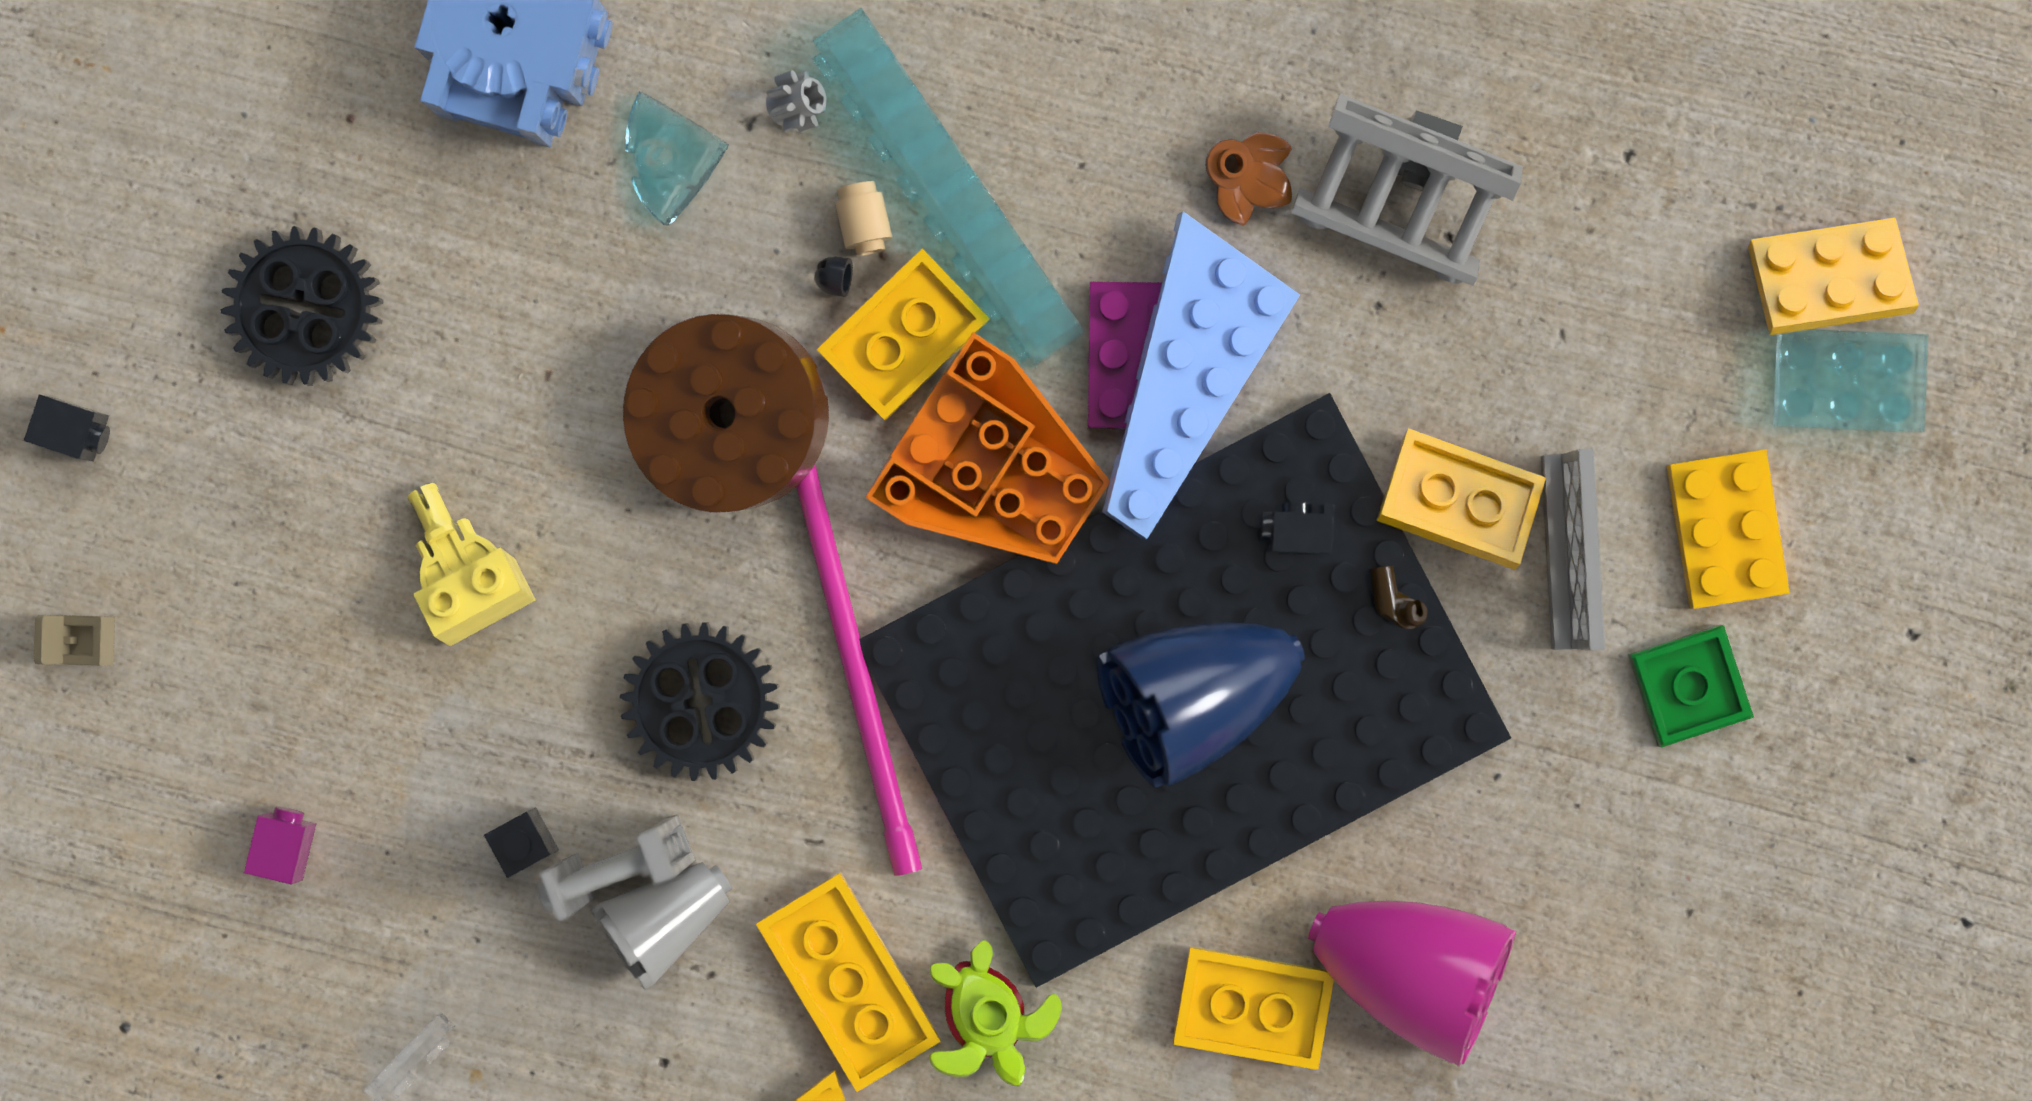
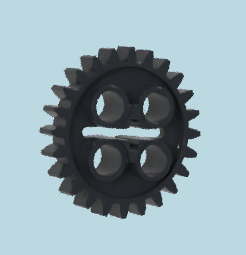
(293, 347)
(655, 709)

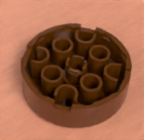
(677, 423)

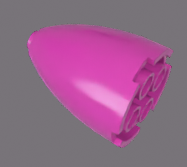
(1416, 968)

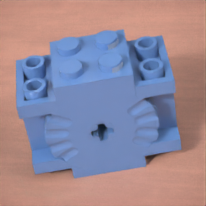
(511, 61)

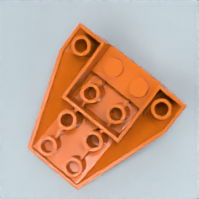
(991, 461)

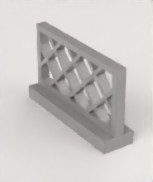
(1573, 551)

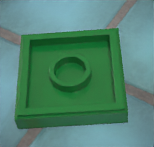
(1691, 685)

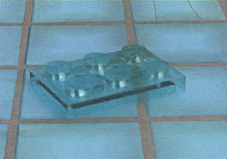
(1851, 380)

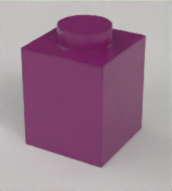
(280, 846)

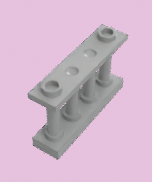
(1403, 142)
(661, 852)

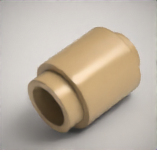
(863, 218)

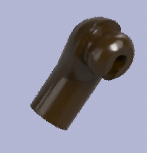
(1392, 603)

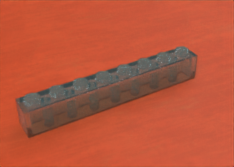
(947, 188)

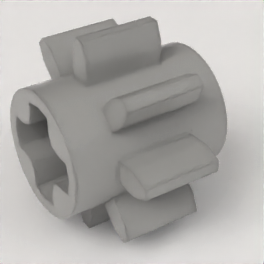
(796, 101)

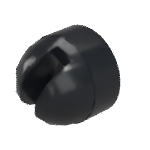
(834, 275)

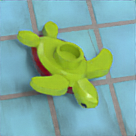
(988, 1018)

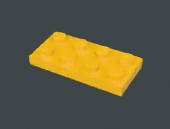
(848, 982)

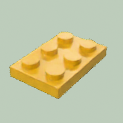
(1832, 276)
(903, 334)
(1461, 499)
(1728, 529)
(1253, 1008)

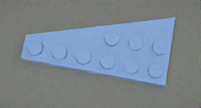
(1198, 353)

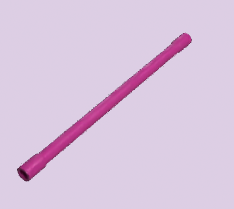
(897, 830)

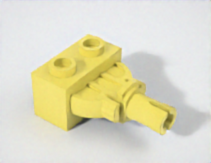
(466, 578)

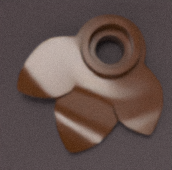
(1257, 176)

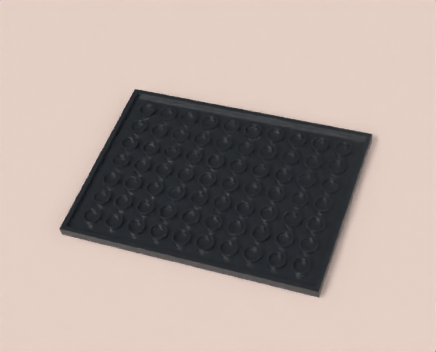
(1032, 764)

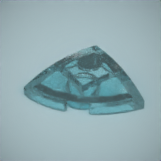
(670, 157)

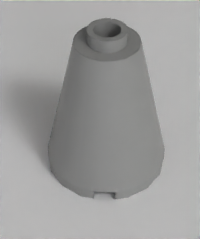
(661, 920)

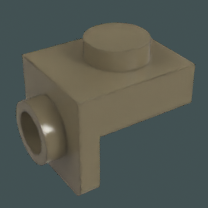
(74, 640)

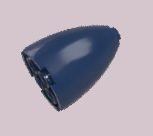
(1195, 692)

